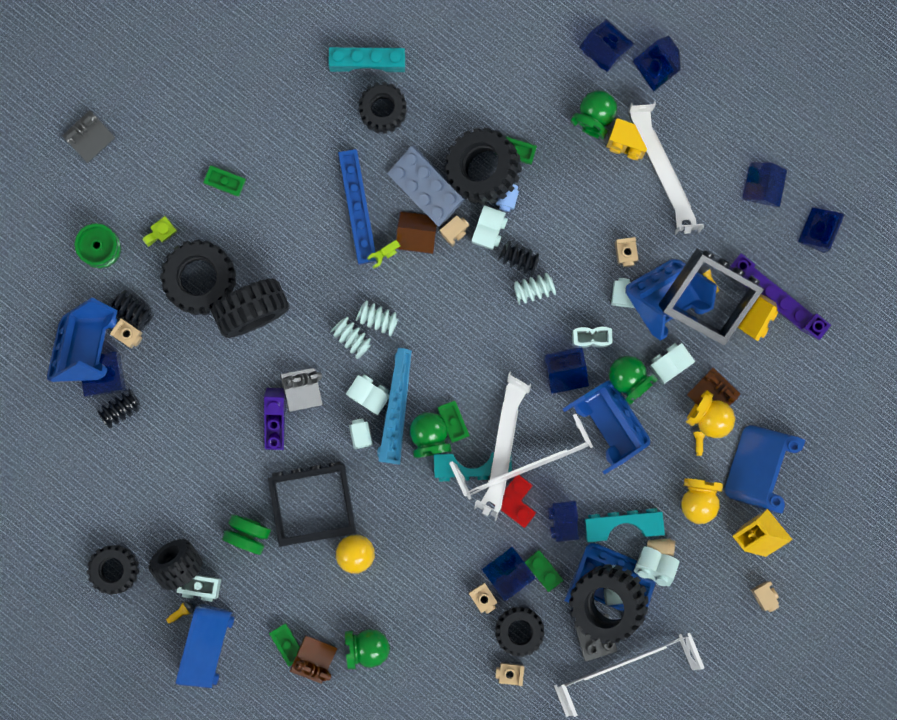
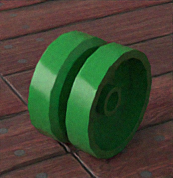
(96, 257)
(246, 534)

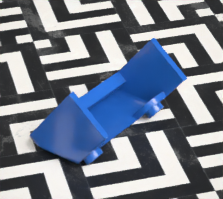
(614, 422)

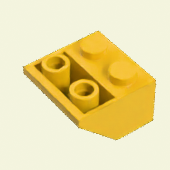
(627, 140)
(758, 317)
(762, 535)

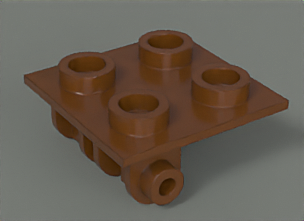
(717, 385)
(313, 660)

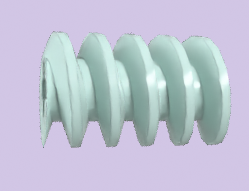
(534, 288)
(377, 317)
(351, 337)

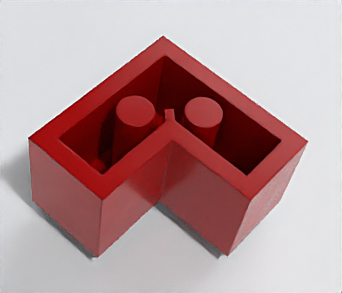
(512, 501)

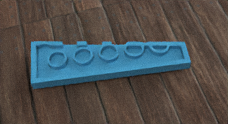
(394, 424)

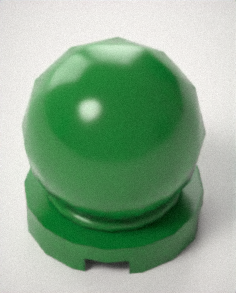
(596, 112)
(630, 377)
(428, 434)
(368, 648)

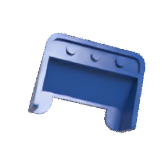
(651, 288)
(81, 342)
(758, 466)
(597, 555)
(204, 646)

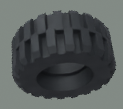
(463, 153)
(180, 259)
(250, 308)
(592, 620)

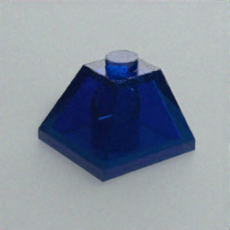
(659, 62)

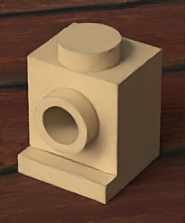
(454, 230)
(622, 258)
(119, 330)
(476, 595)
(766, 597)
(518, 673)

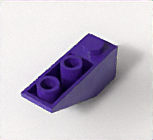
(274, 418)

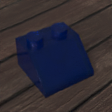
(606, 45)

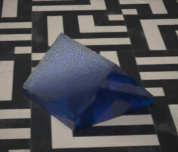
(765, 184)
(821, 229)

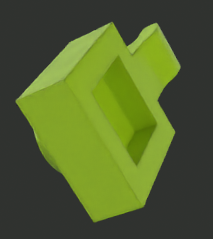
(161, 230)
(387, 251)

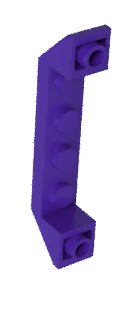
(787, 307)

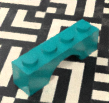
(376, 58)
(444, 471)
(599, 528)

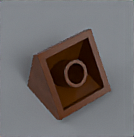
(416, 232)

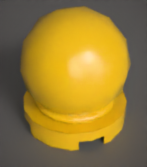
(713, 417)
(700, 501)
(355, 554)

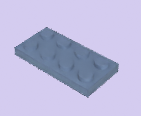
(426, 186)

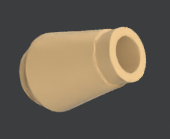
(664, 546)

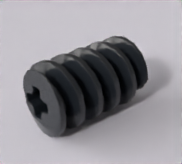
(519, 257)
(132, 311)
(119, 409)

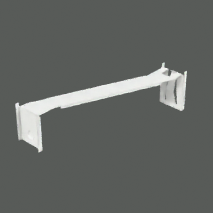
(642, 119)
(513, 396)
(461, 479)
(564, 696)

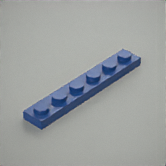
(357, 205)

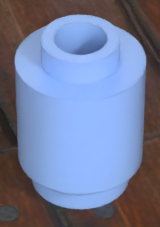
(508, 202)

